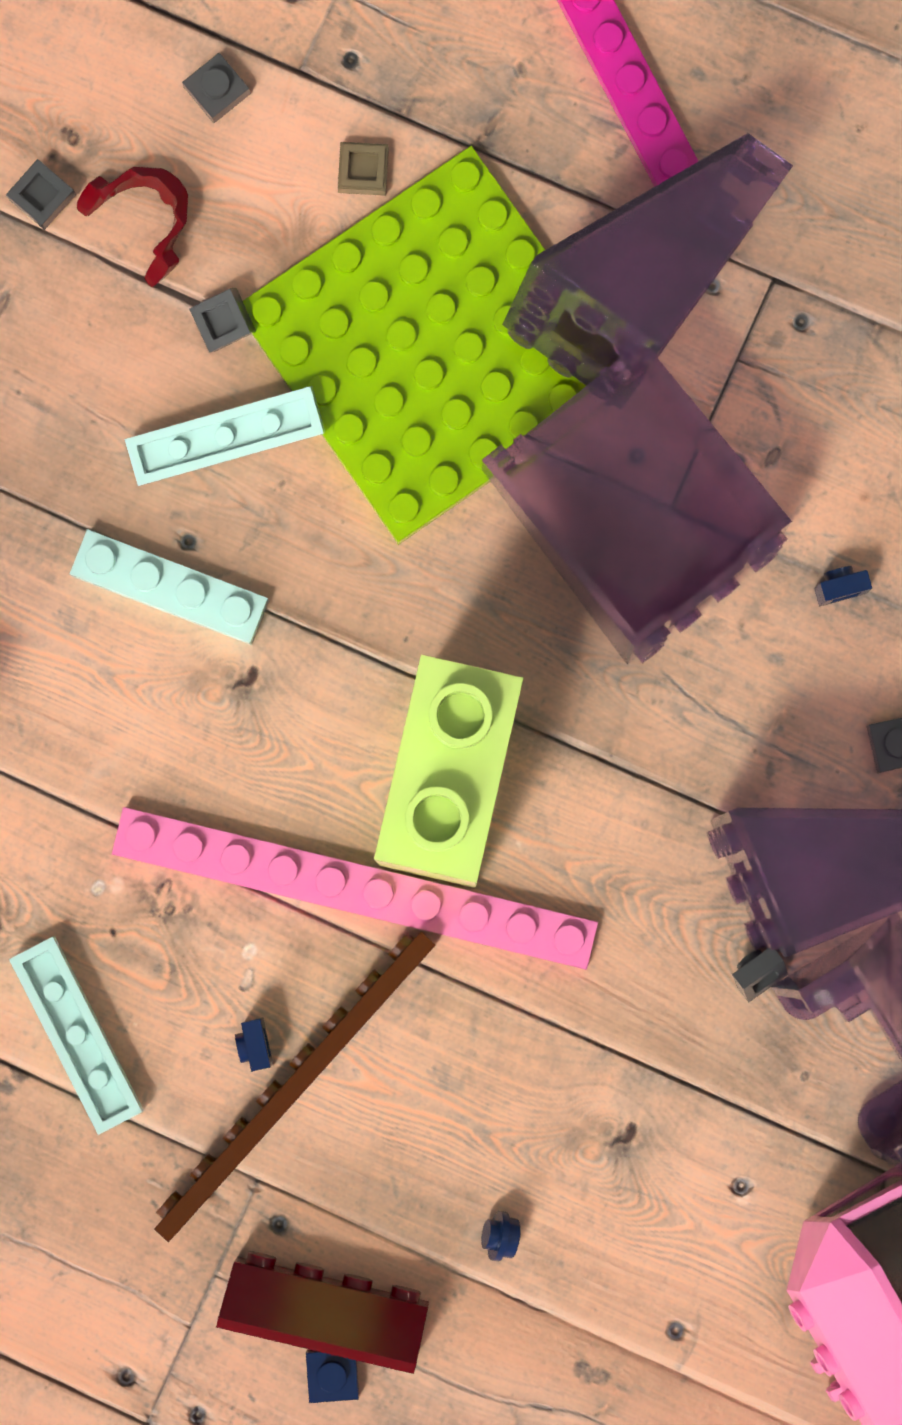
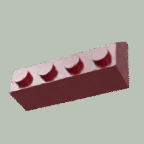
(323, 1312)

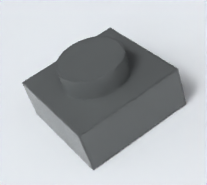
(216, 88)
(40, 194)
(222, 320)
(886, 744)
(759, 972)

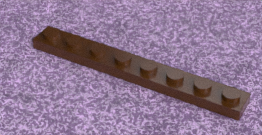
(278, 1099)

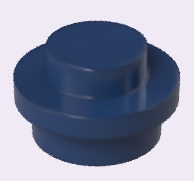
(501, 1236)

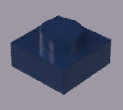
(842, 585)
(254, 1045)
(331, 1377)

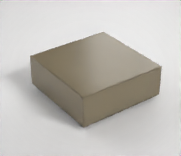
(363, 168)

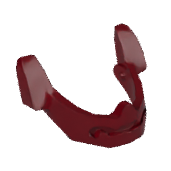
(171, 193)

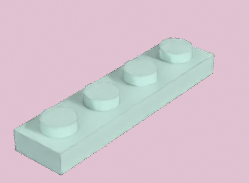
(225, 436)
(169, 587)
(76, 1035)

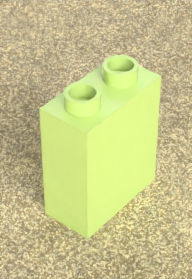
(448, 771)

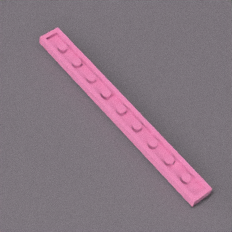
(355, 888)

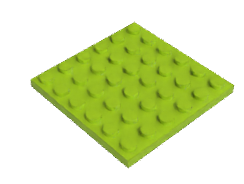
(411, 343)

